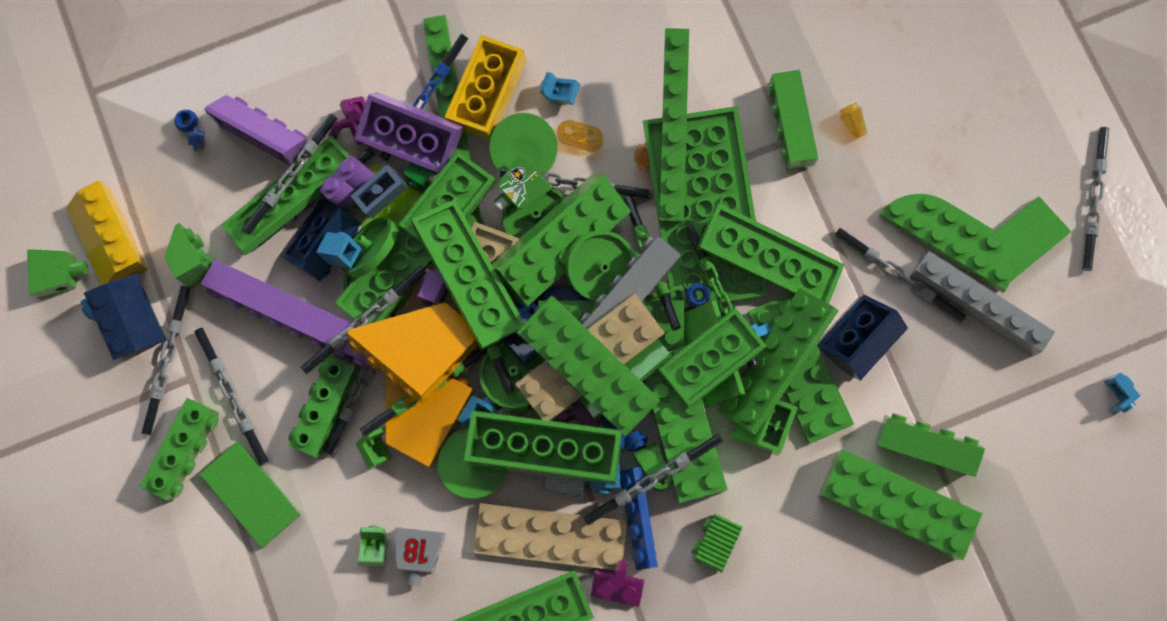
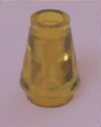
(854, 120)

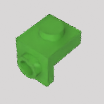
(373, 448)
(372, 546)

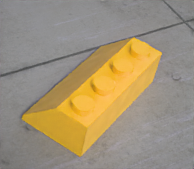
(486, 87)
(104, 233)

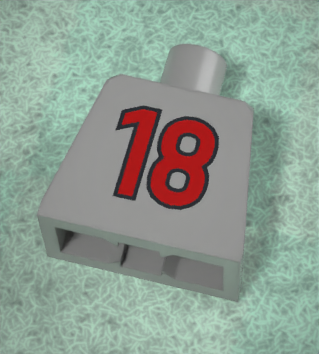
(417, 552)

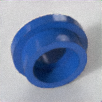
(183, 115)
(196, 138)
(697, 287)
(635, 441)

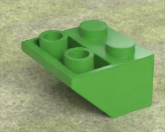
(187, 257)
(773, 431)

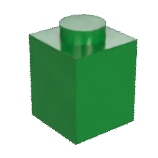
(419, 176)

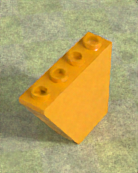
(416, 347)
(426, 425)

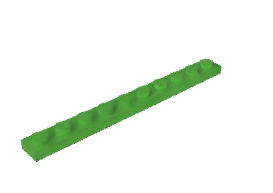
(438, 47)

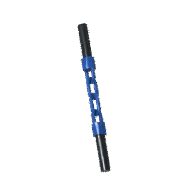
(441, 70)

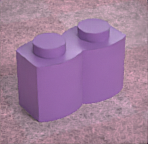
(346, 180)
(432, 289)

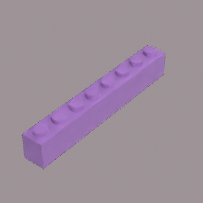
(279, 308)

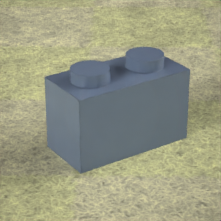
(379, 191)

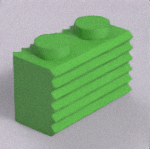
(716, 543)

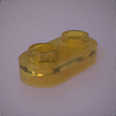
(578, 137)

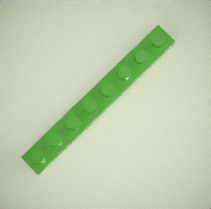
(674, 125)

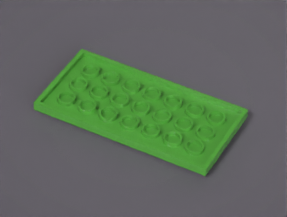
(713, 175)

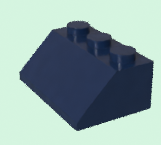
(303, 247)
(124, 316)
(863, 336)

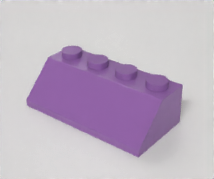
(256, 128)
(408, 132)

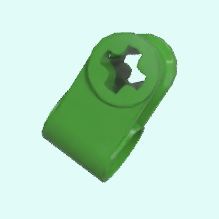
(652, 461)

